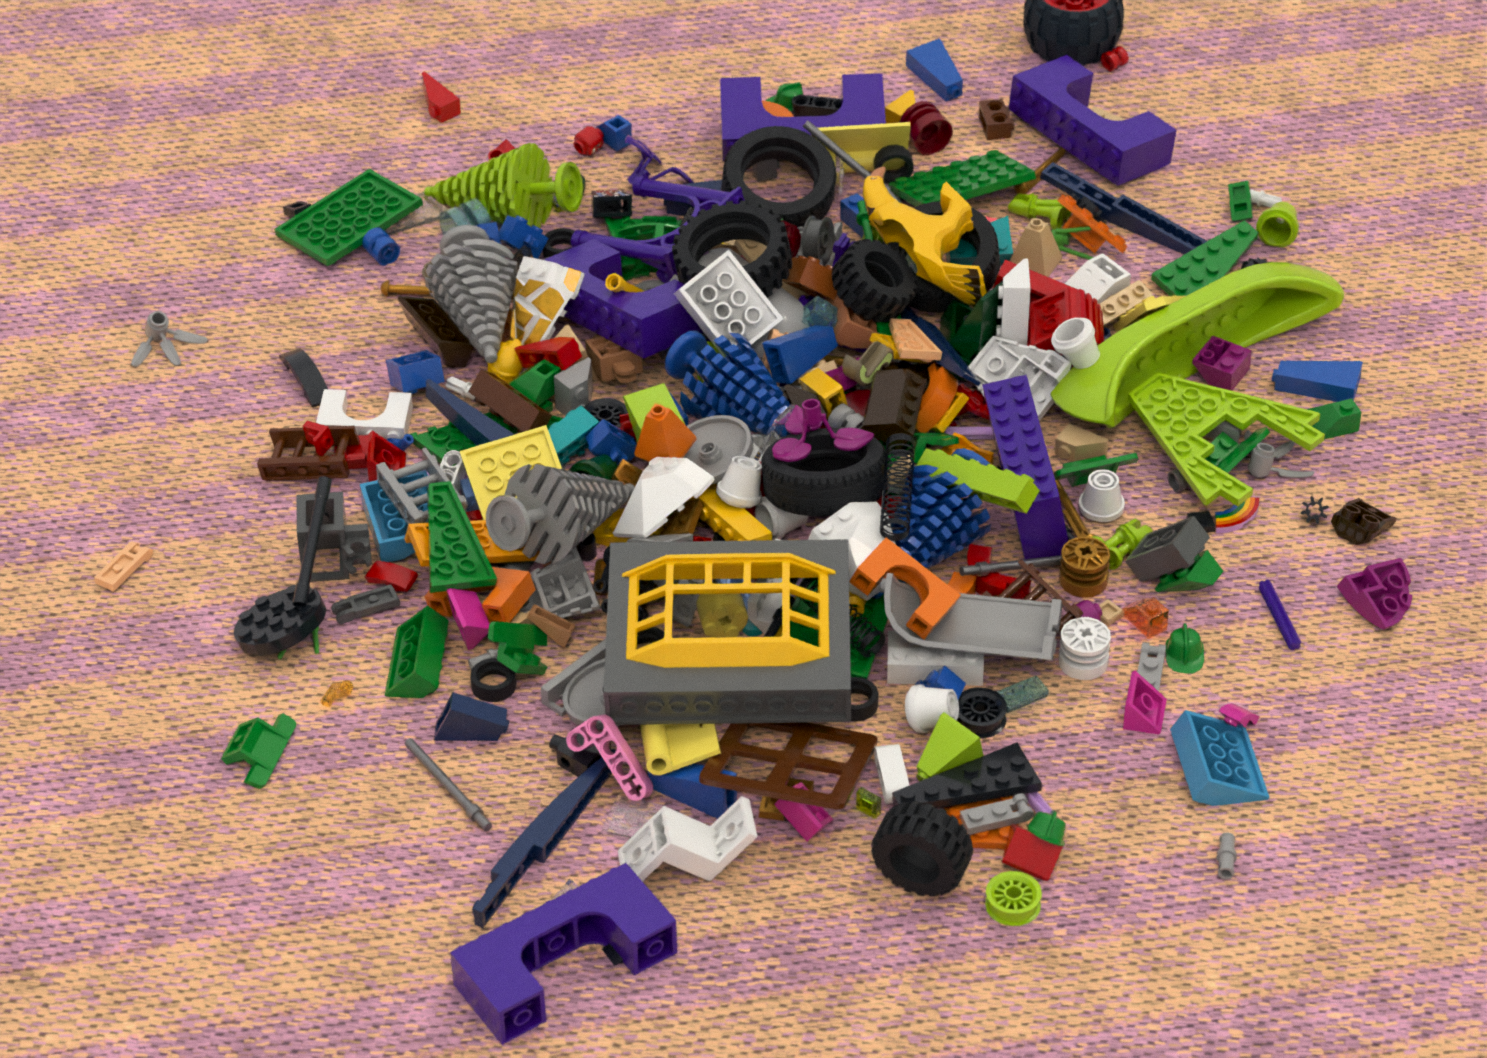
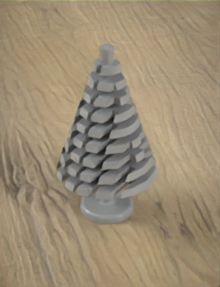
(474, 285)
(552, 510)

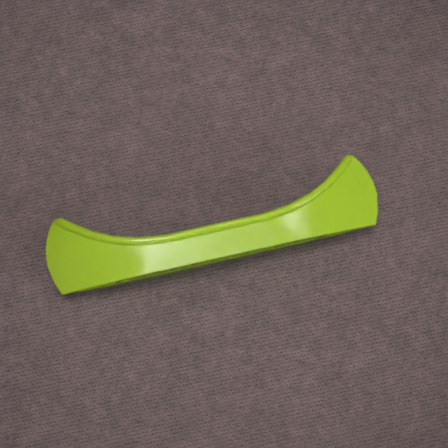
(1236, 308)

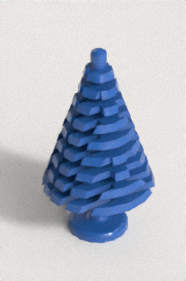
(731, 385)
(939, 517)

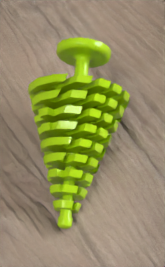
(514, 186)

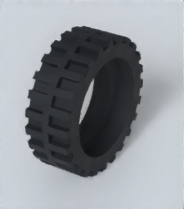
(735, 223)

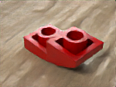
(390, 573)

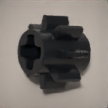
(1313, 503)

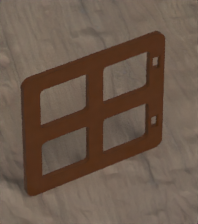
(790, 759)

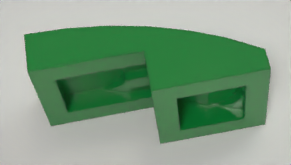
(1240, 201)

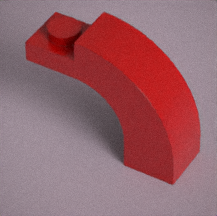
(993, 582)

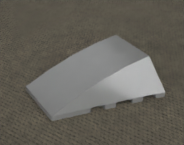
(563, 588)

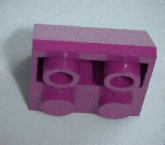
(1222, 363)

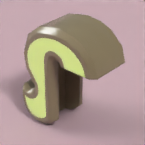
(872, 360)

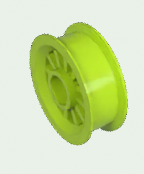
(1013, 898)

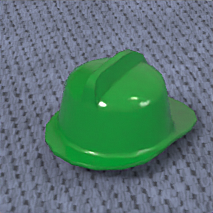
(786, 93)
(1185, 650)
(1048, 827)

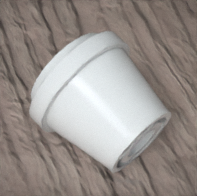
(1076, 342)
(741, 483)
(1102, 497)
(777, 520)
(926, 705)

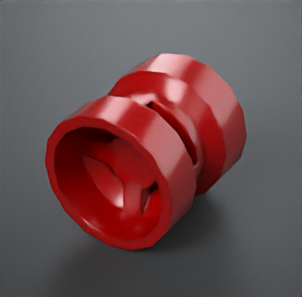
(1114, 58)

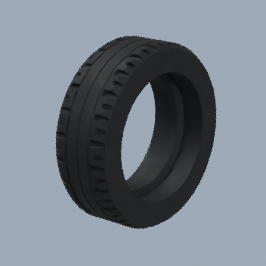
(787, 145)
(982, 237)
(825, 477)

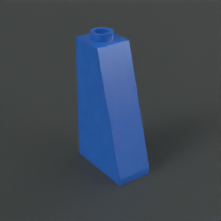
(935, 69)
(798, 351)
(1319, 379)
(685, 787)

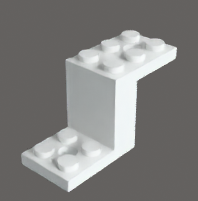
(690, 843)

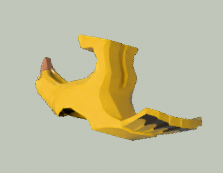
(927, 236)

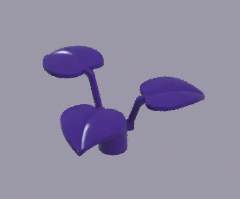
(646, 152)

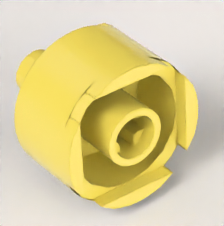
(722, 614)

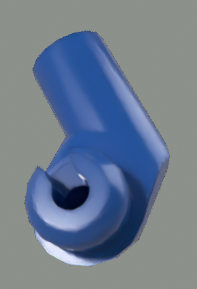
(402, 443)

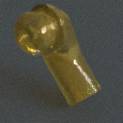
(336, 691)

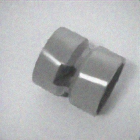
(845, 417)

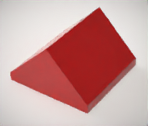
(383, 451)
(1030, 853)

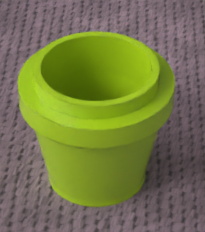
(1276, 231)

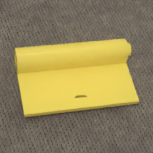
(865, 141)
(677, 745)

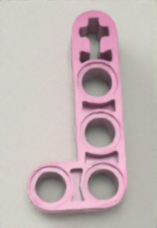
(613, 760)

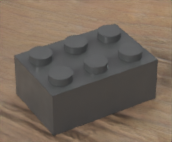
(1167, 549)

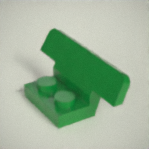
(931, 438)
(1229, 453)
(1079, 471)
(517, 645)
(259, 746)

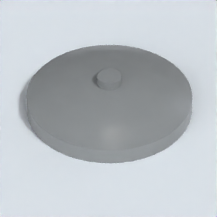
(718, 442)
(585, 694)

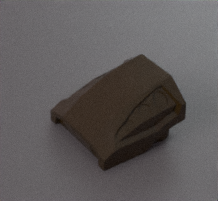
(1360, 521)

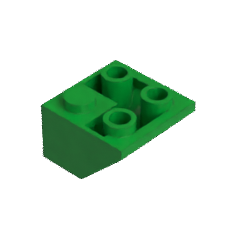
(537, 381)
(1198, 576)

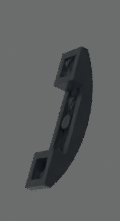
(306, 374)

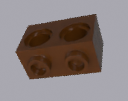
(995, 119)

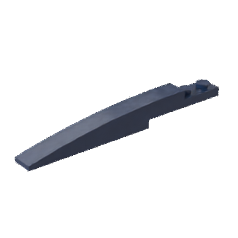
(1125, 211)
(950, 358)
(467, 419)
(540, 839)

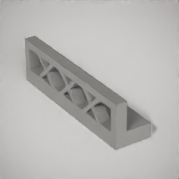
(554, 689)

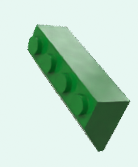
(417, 655)

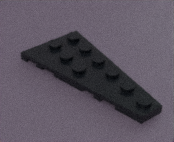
(985, 778)

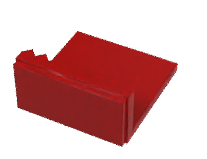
(356, 454)

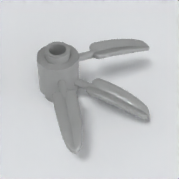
(156, 330)
(1263, 457)

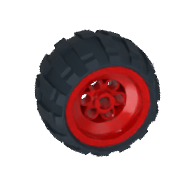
(1073, 28)

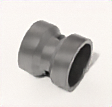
(1177, 481)

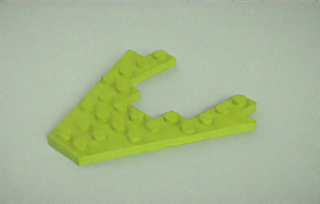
(1186, 410)

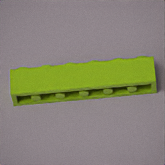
(988, 482)

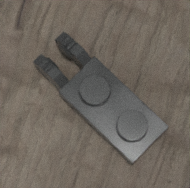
(365, 604)

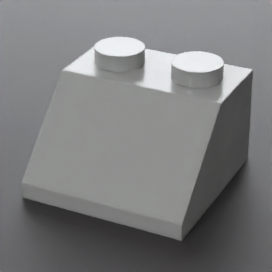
(573, 387)

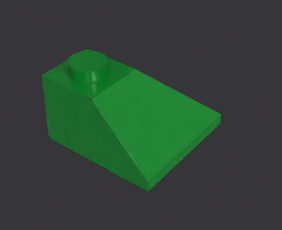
(1338, 418)

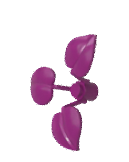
(810, 419)

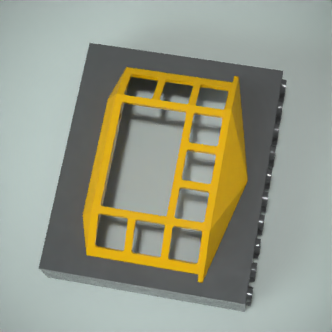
(728, 675)

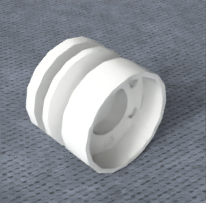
(1084, 648)

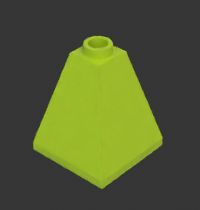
(948, 747)

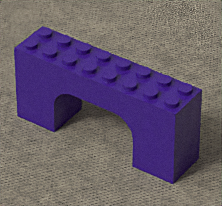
(1056, 104)
(743, 108)
(634, 320)
(1024, 451)
(611, 909)

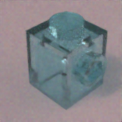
(819, 313)

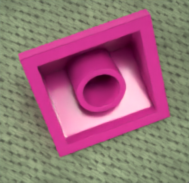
(468, 616)
(1143, 706)
(804, 818)

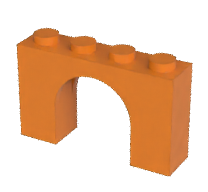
(934, 594)
(502, 604)

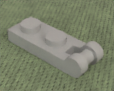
(1151, 667)
(996, 815)

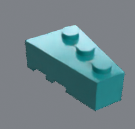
(966, 253)
(570, 433)

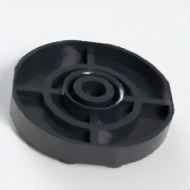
(276, 623)

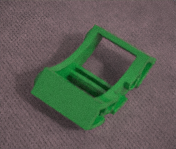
(635, 267)

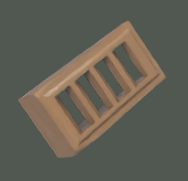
(552, 625)

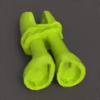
(1030, 206)
(1127, 534)

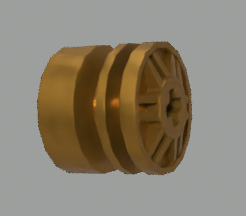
(1084, 567)

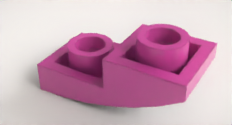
(1237, 715)

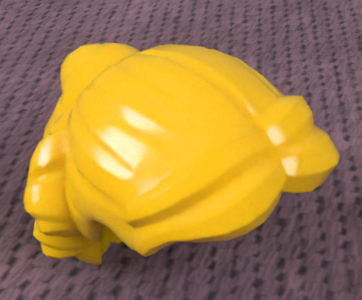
(507, 363)

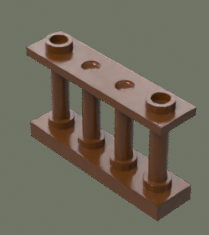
(308, 467)
(1032, 572)

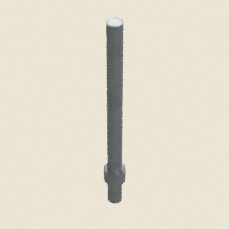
(842, 154)
(984, 568)
(473, 811)

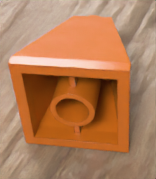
(663, 435)

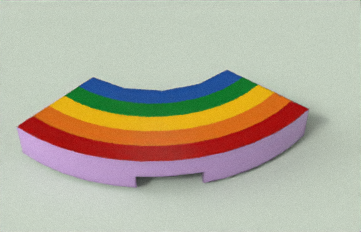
(1236, 516)

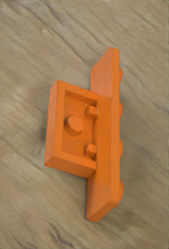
(1099, 231)

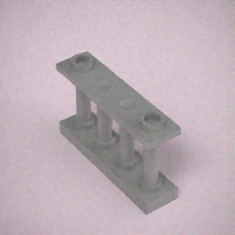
(398, 491)

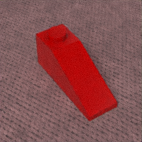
(440, 101)
(558, 351)

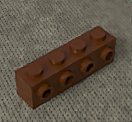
(508, 402)

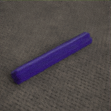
(1279, 615)

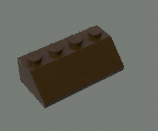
(437, 330)
(893, 404)

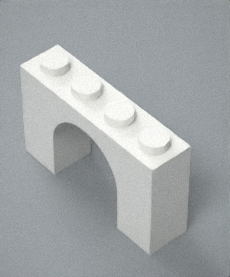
(390, 424)

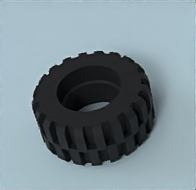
(874, 280)
(922, 849)

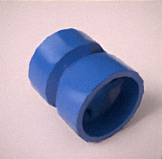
(381, 246)

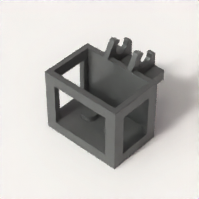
(335, 533)

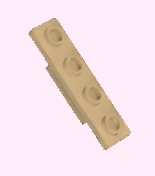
(1125, 300)

